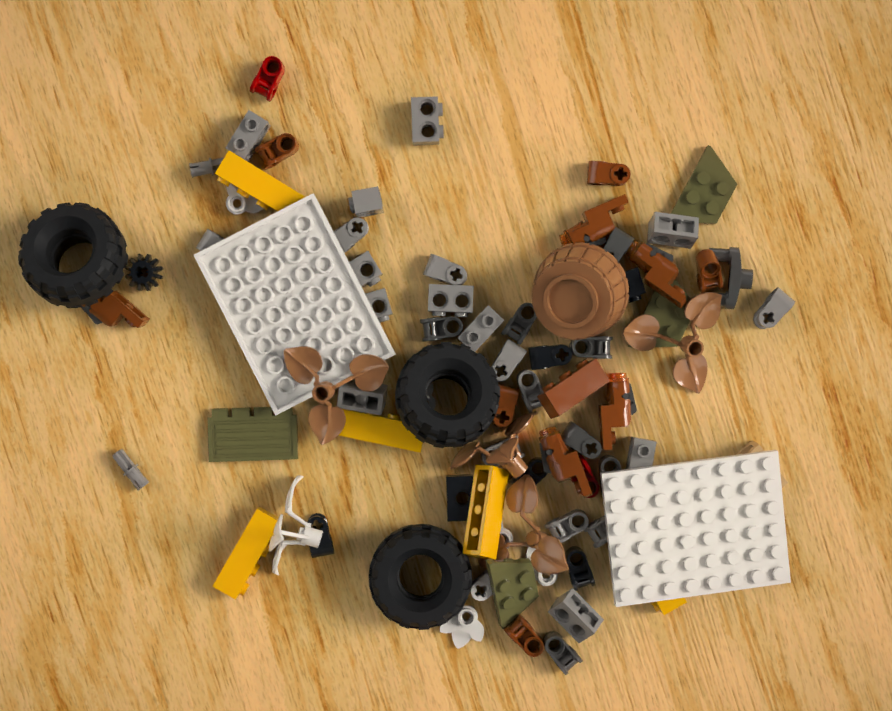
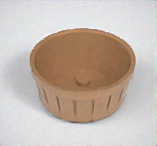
(579, 291)

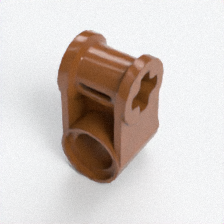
(275, 150)
(603, 173)
(708, 271)
(507, 404)
(524, 635)

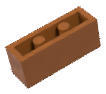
(572, 387)

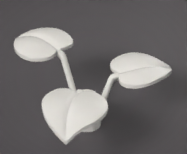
(305, 536)

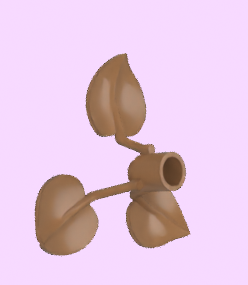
(688, 371)
(325, 420)
(504, 454)
(549, 552)

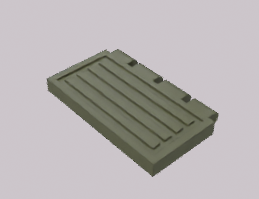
(252, 437)

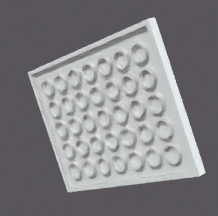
(292, 288)
(695, 527)

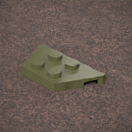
(706, 190)
(670, 317)
(512, 587)

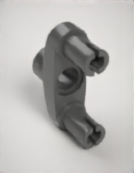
(738, 277)

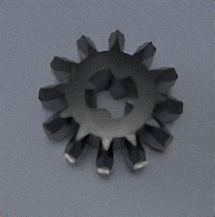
(145, 263)

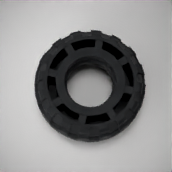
(57, 232)
(451, 363)
(415, 610)

